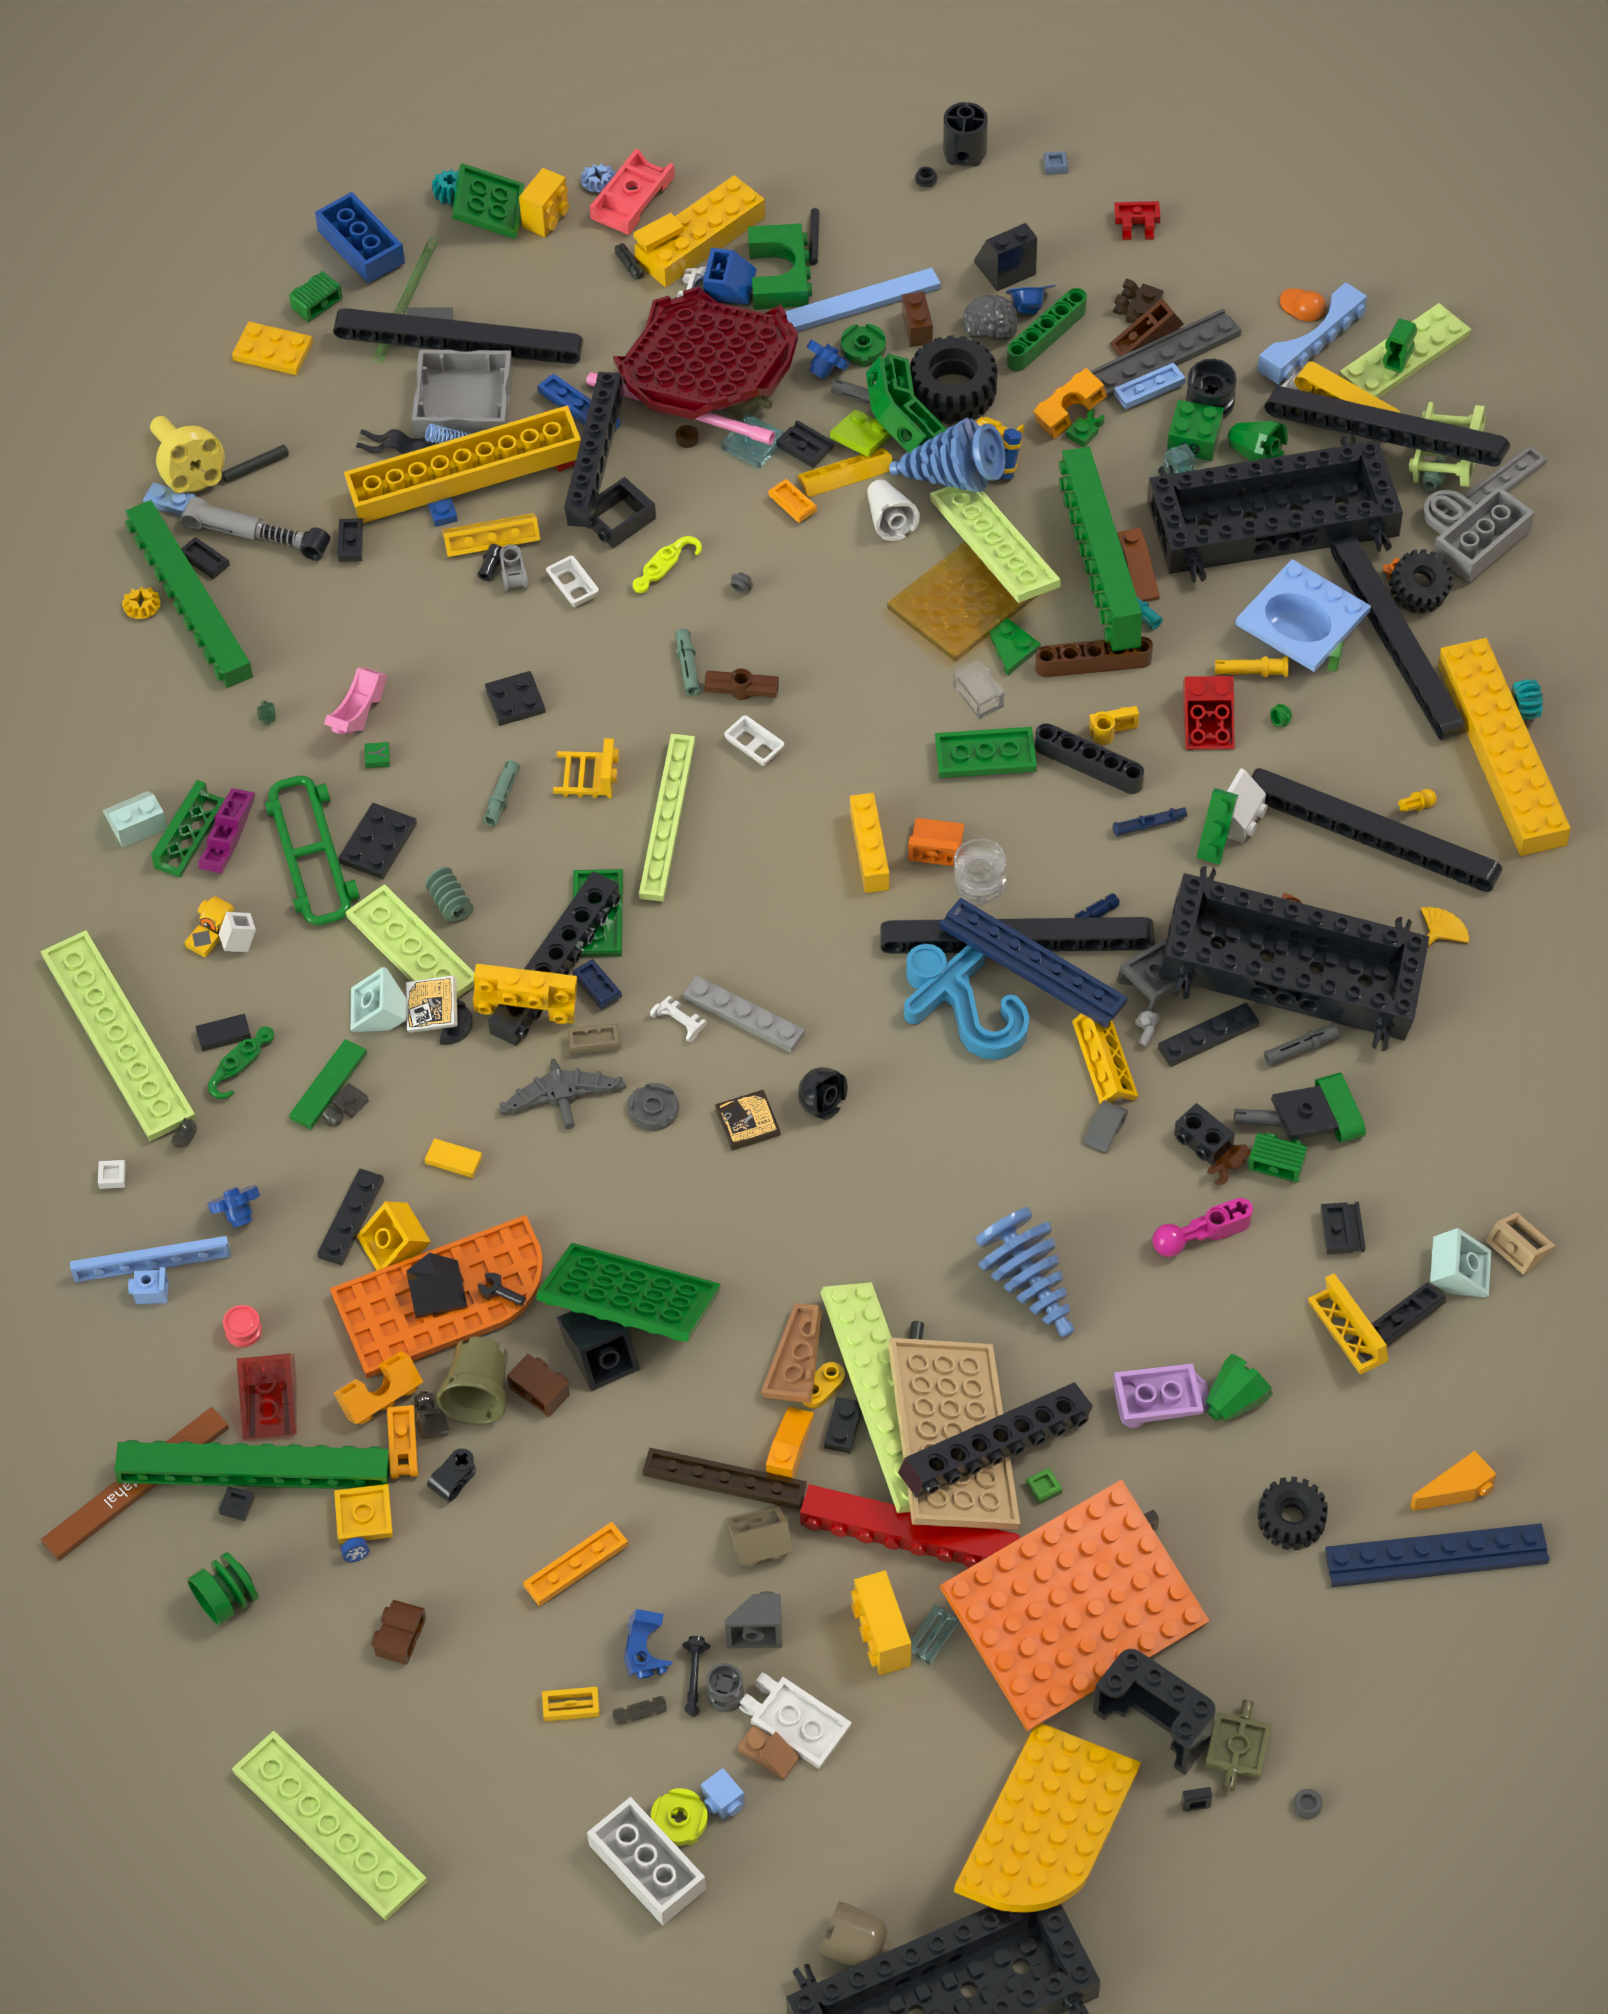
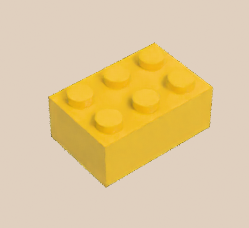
(881, 1623)

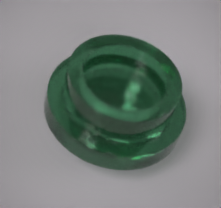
(266, 712)

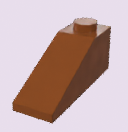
(1139, 564)

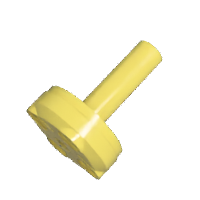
(187, 457)

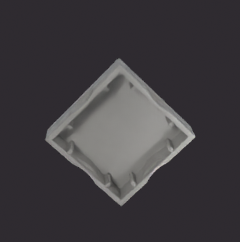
(462, 390)

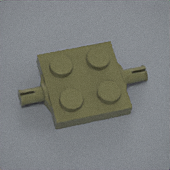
(1238, 1745)

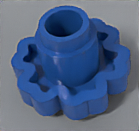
(825, 359)
(235, 1204)

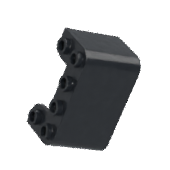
(1161, 1697)

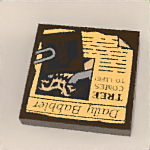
(747, 1119)

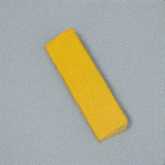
(845, 472)

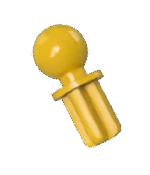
(1418, 801)

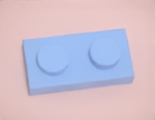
(166, 499)

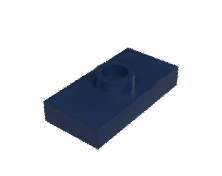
(597, 984)

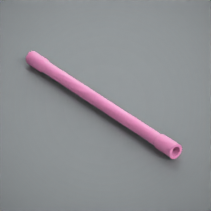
(754, 432)

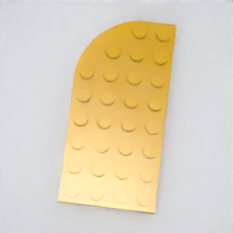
(1047, 1823)

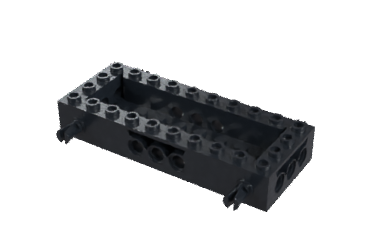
(1268, 493)
(1295, 939)
(963, 1953)

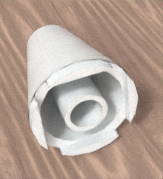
(891, 511)

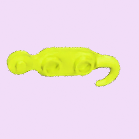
(663, 562)

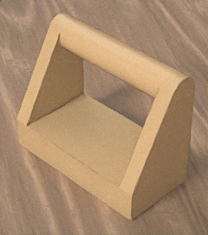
(1515, 1247)

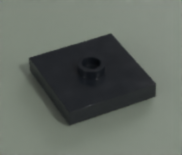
(1304, 1113)

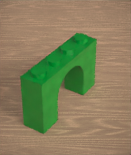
(782, 242)

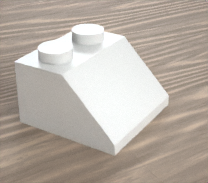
(1248, 808)

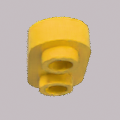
(826, 1384)

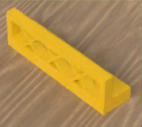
(501, 532)
(1101, 1059)
(1356, 1319)

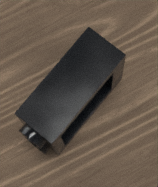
(636, 499)

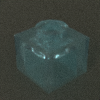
(1180, 459)

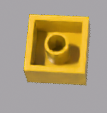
(544, 202)

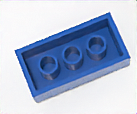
(360, 237)

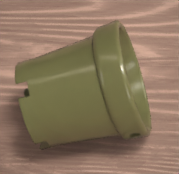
(475, 1383)

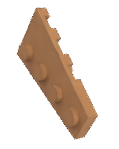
(796, 1356)

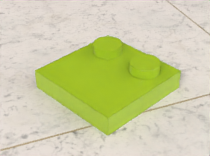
(860, 433)

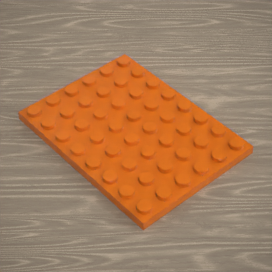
(1072, 1600)

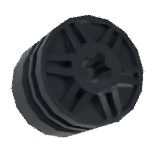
(1212, 384)

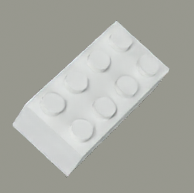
(646, 1861)

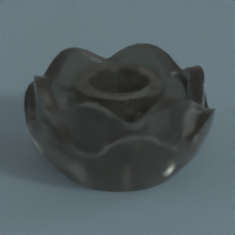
(185, 1133)

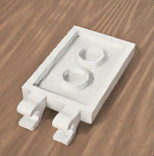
(798, 1717)

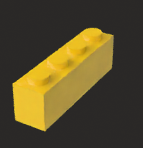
(869, 842)

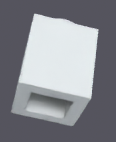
(237, 932)

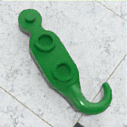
(238, 1060)

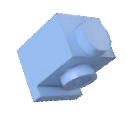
(149, 1286)

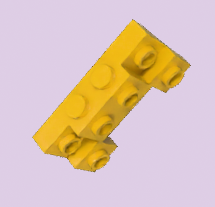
(525, 989)

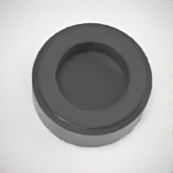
(1307, 1804)

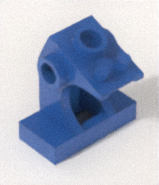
(640, 1625)

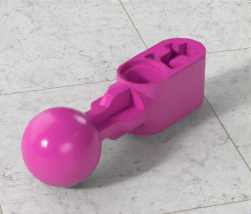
(1233, 1218)

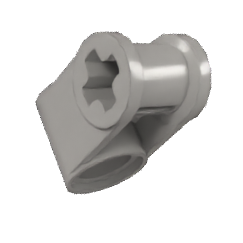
(512, 567)

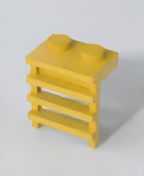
(604, 771)

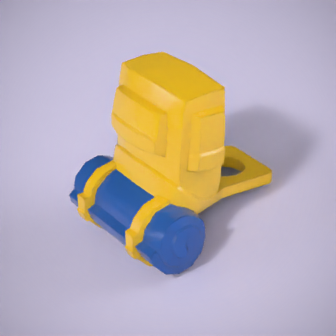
(1012, 442)

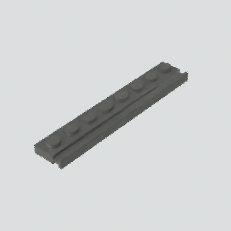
(1172, 348)

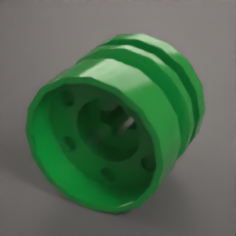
(226, 1586)

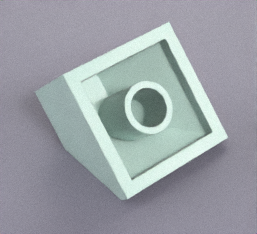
(377, 1003)

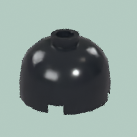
(822, 1092)

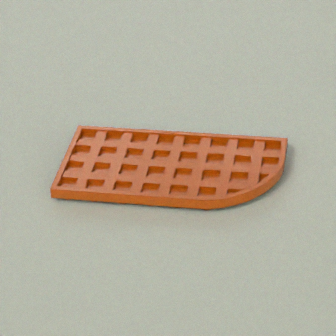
(381, 1311)

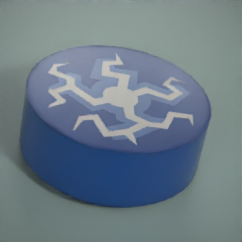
(354, 1549)

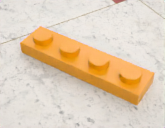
(575, 1564)

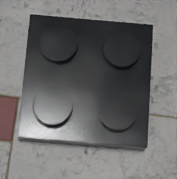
(515, 698)

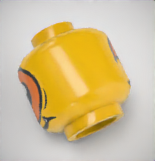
(213, 912)

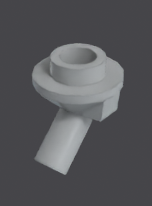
(1147, 1020)

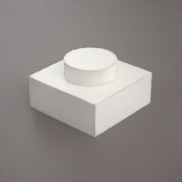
(111, 1174)

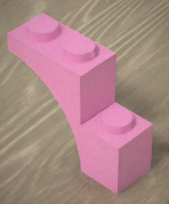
(354, 709)

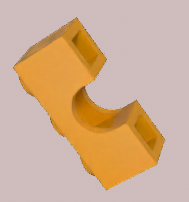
(1081, 389)
(399, 1380)

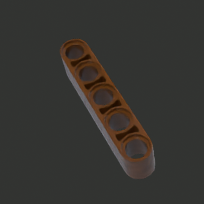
(1090, 658)

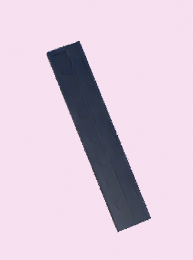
(1033, 962)
(1436, 1555)

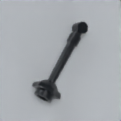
(696, 1646)

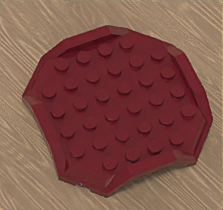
(706, 355)

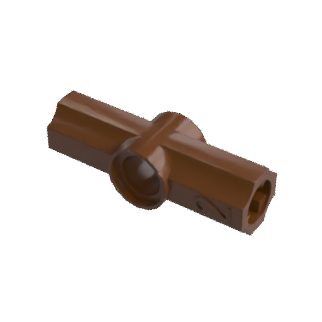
(741, 684)

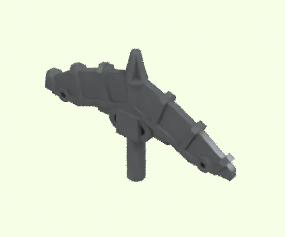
(560, 1089)

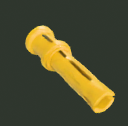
(1263, 666)

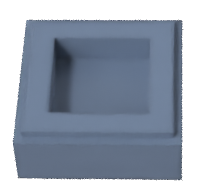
(1055, 162)

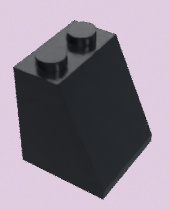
(1008, 257)
(598, 1347)

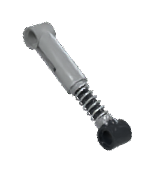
(201, 514)

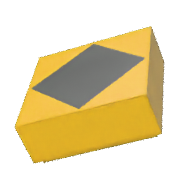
(202, 941)

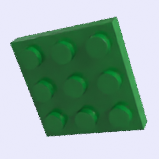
(487, 201)

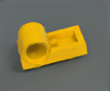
(1104, 724)

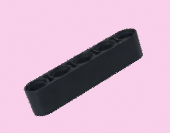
(1102, 765)

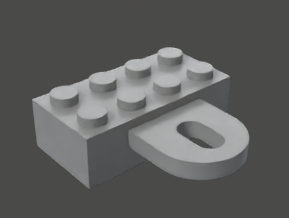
(1478, 531)

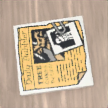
(431, 1004)

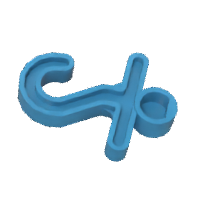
(949, 982)

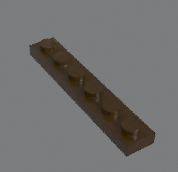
(725, 1478)

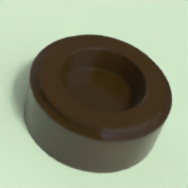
(687, 436)

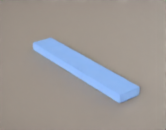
(150, 1259)

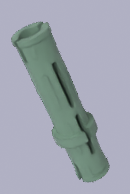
(686, 655)
(498, 801)

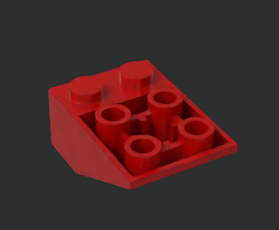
(1208, 712)

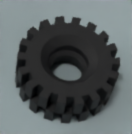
(1412, 593)
(1298, 1496)

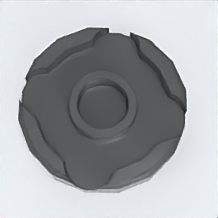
(653, 1107)

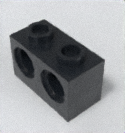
(1208, 1130)

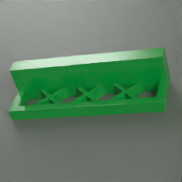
(178, 830)

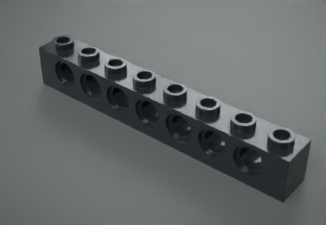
(594, 449)
(595, 889)
(995, 1440)

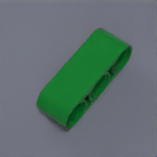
(1343, 1107)

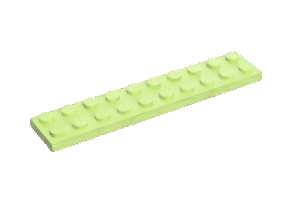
(118, 1035)
(864, 1347)

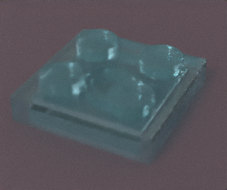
(749, 449)

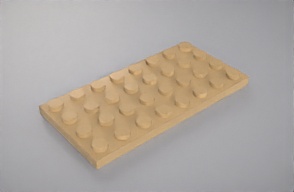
(937, 1395)

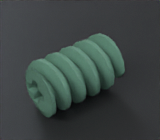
(448, 895)

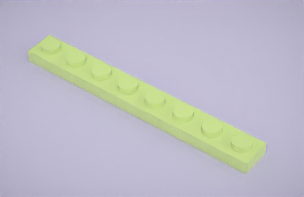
(667, 818)

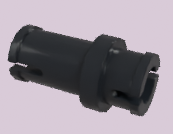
(491, 560)

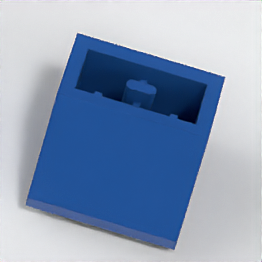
(728, 277)

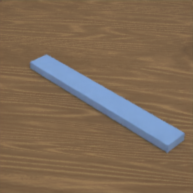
(862, 299)

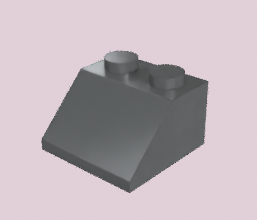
(756, 1622)

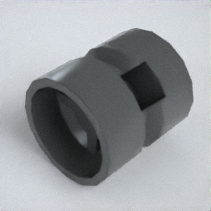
(725, 1687)

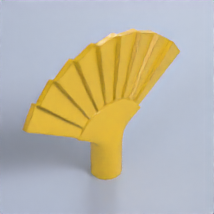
(1444, 925)

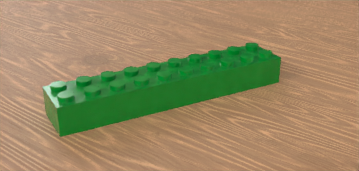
(1100, 549)

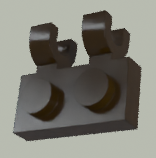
(1143, 298)

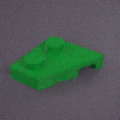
(1013, 645)

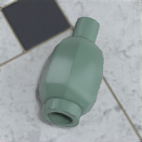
(1433, 480)

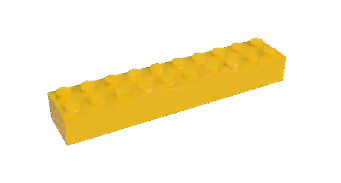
(463, 464)
(1504, 747)

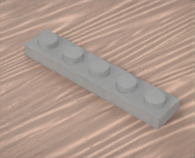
(744, 1014)

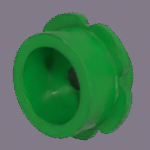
(1280, 715)

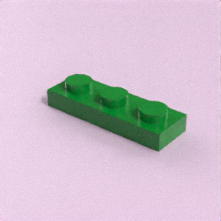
(1217, 826)

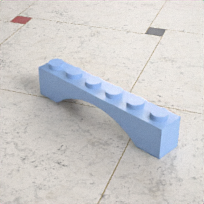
(1282, 358)

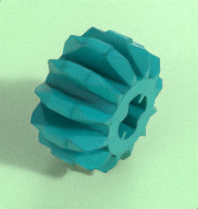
(444, 186)
(1528, 698)

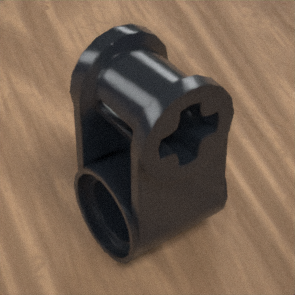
(449, 1478)

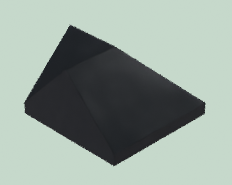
(436, 1285)

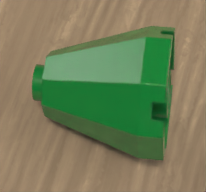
(1258, 439)
(1236, 1390)

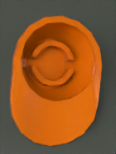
(1303, 304)

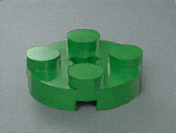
(863, 354)

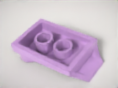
(1159, 1394)

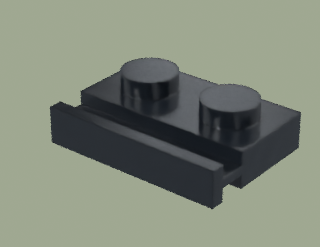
(805, 443)
(1342, 1228)

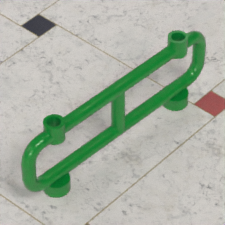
(347, 890)

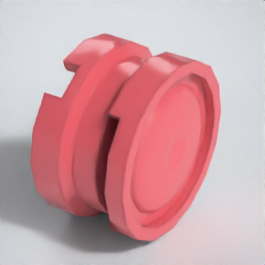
(242, 1326)

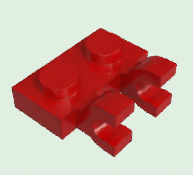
(1137, 213)

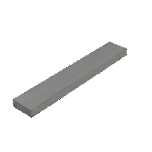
(1507, 476)

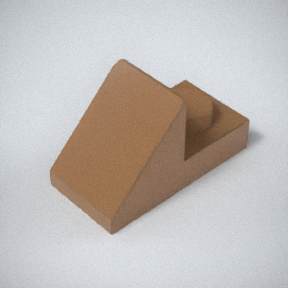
(769, 1751)

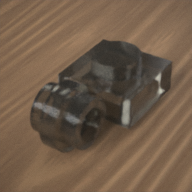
(347, 1101)
(430, 1421)

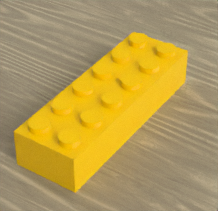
(707, 225)

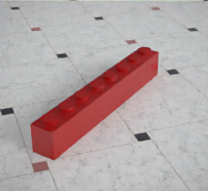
(880, 1523)

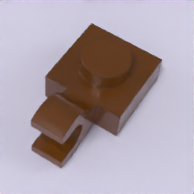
(1230, 1159)

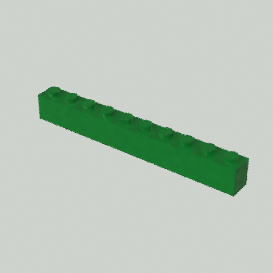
(188, 594)
(251, 1465)

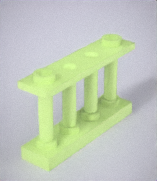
(1464, 468)

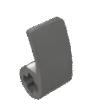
(1104, 1126)

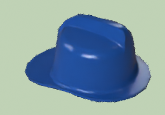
(1028, 299)

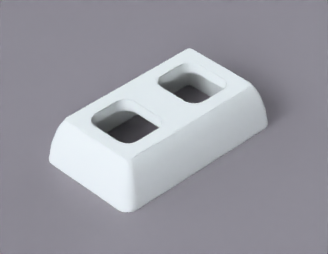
(582, 580)
(761, 738)

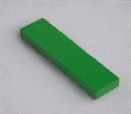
(328, 1084)

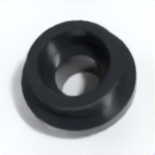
(926, 177)

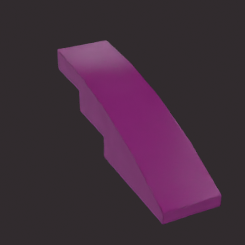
(227, 830)

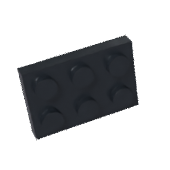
(377, 840)

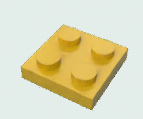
(363, 1513)

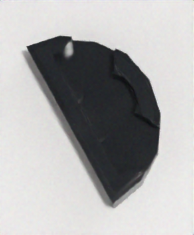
(464, 1026)

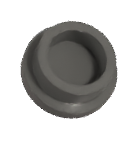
(741, 582)

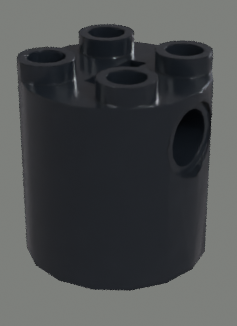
(965, 134)

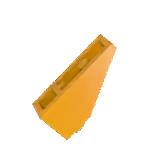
(789, 1443)
(1457, 1485)

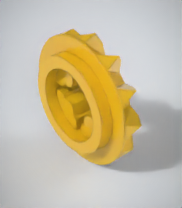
(149, 607)

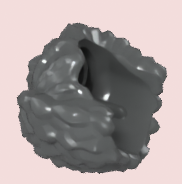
(990, 317)

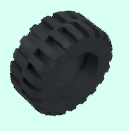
(958, 357)

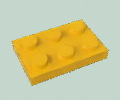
(272, 348)

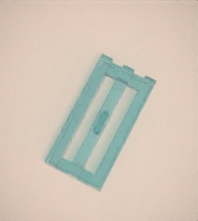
(921, 1652)

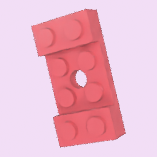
(622, 207)

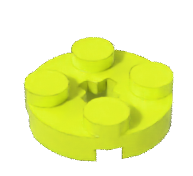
(693, 1809)

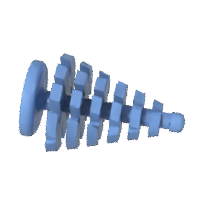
(959, 457)
(1021, 1254)

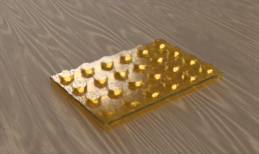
(956, 603)

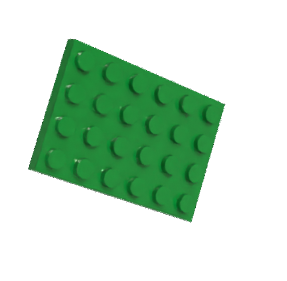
(628, 1292)

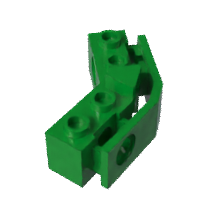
(895, 404)

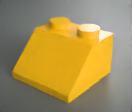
(393, 1235)

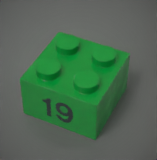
(1197, 427)

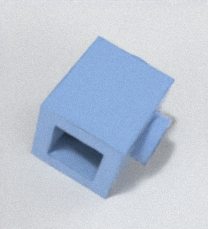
(722, 1795)

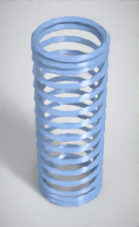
(432, 427)

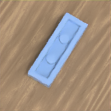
(1149, 386)

